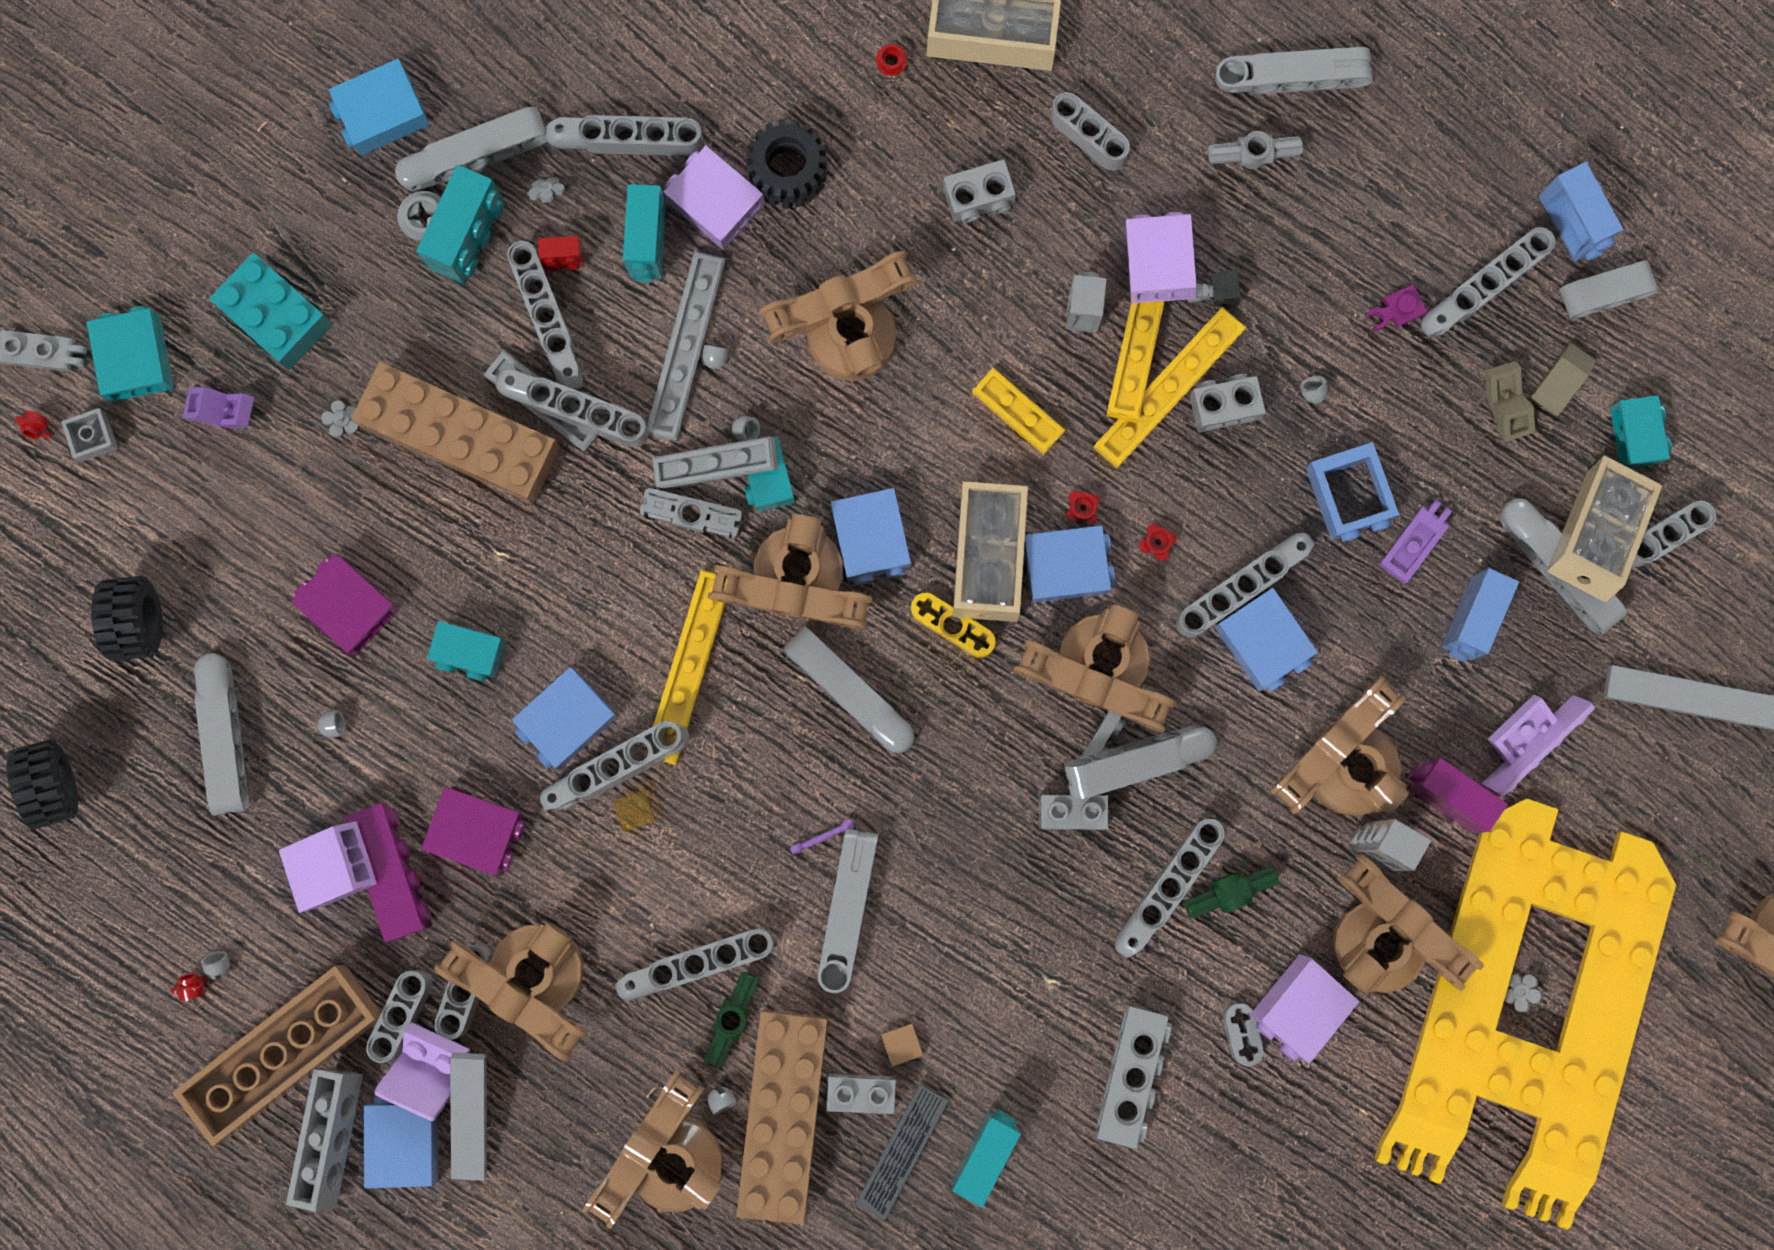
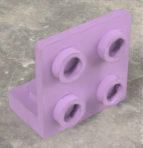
(421, 1073)

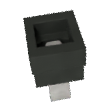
(1223, 289)

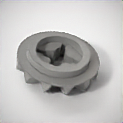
(410, 210)

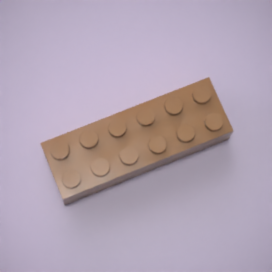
(456, 433)
(277, 1055)
(782, 1117)

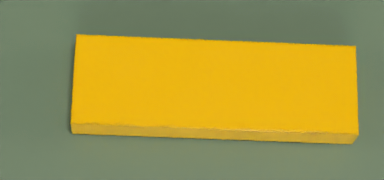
(1018, 411)

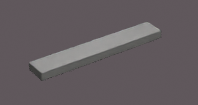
(685, 346)
(1690, 697)

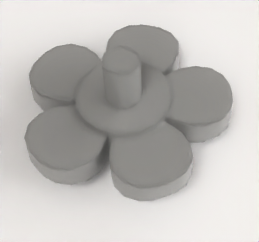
(546, 189)
(340, 419)
(1523, 992)

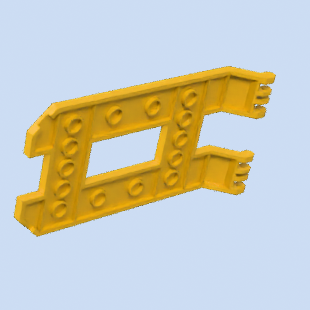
(1580, 1082)

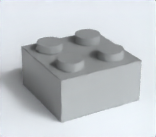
(89, 435)

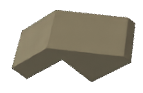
(1564, 379)
(1509, 406)

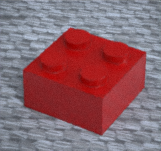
(561, 253)

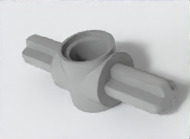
(1240, 153)

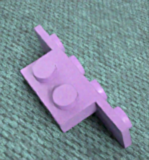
(1530, 737)

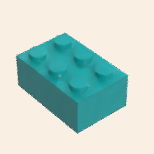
(461, 224)
(271, 311)

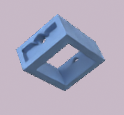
(1581, 213)
(1318, 469)

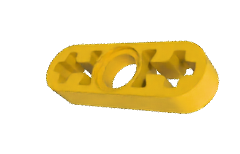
(927, 620)

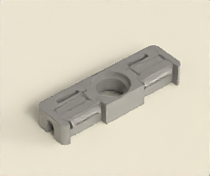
(670, 507)

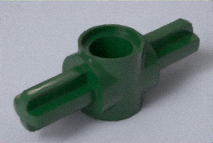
(1231, 892)
(724, 1036)

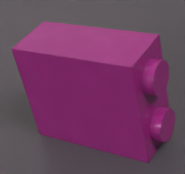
(344, 604)
(1456, 795)
(474, 832)

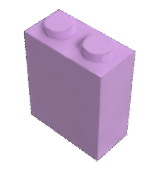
(713, 197)
(1160, 258)
(327, 866)
(1303, 1009)

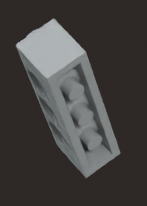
(1133, 1129)
(324, 1139)

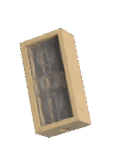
(995, 31)
(1605, 529)
(990, 551)

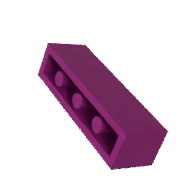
(396, 893)

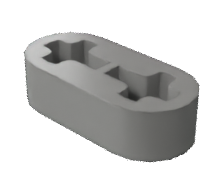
(1235, 1036)

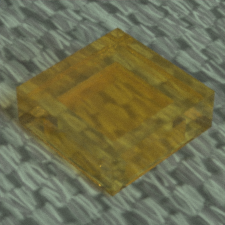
(634, 811)

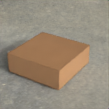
(902, 1044)

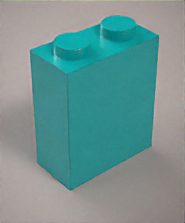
(644, 232)
(129, 354)
(986, 1157)

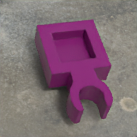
(1399, 308)

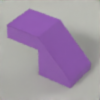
(218, 408)

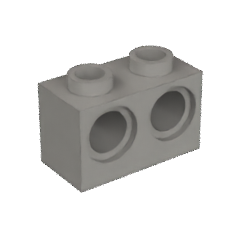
(975, 184)
(1085, 302)
(1229, 411)
(1066, 813)
(861, 1093)

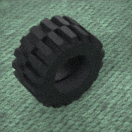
(787, 139)
(126, 618)
(42, 784)

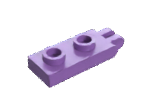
(1415, 542)

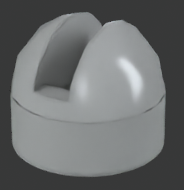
(714, 356)
(1314, 389)
(746, 428)
(332, 724)
(216, 964)
(721, 1100)

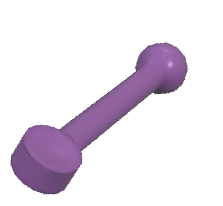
(801, 846)

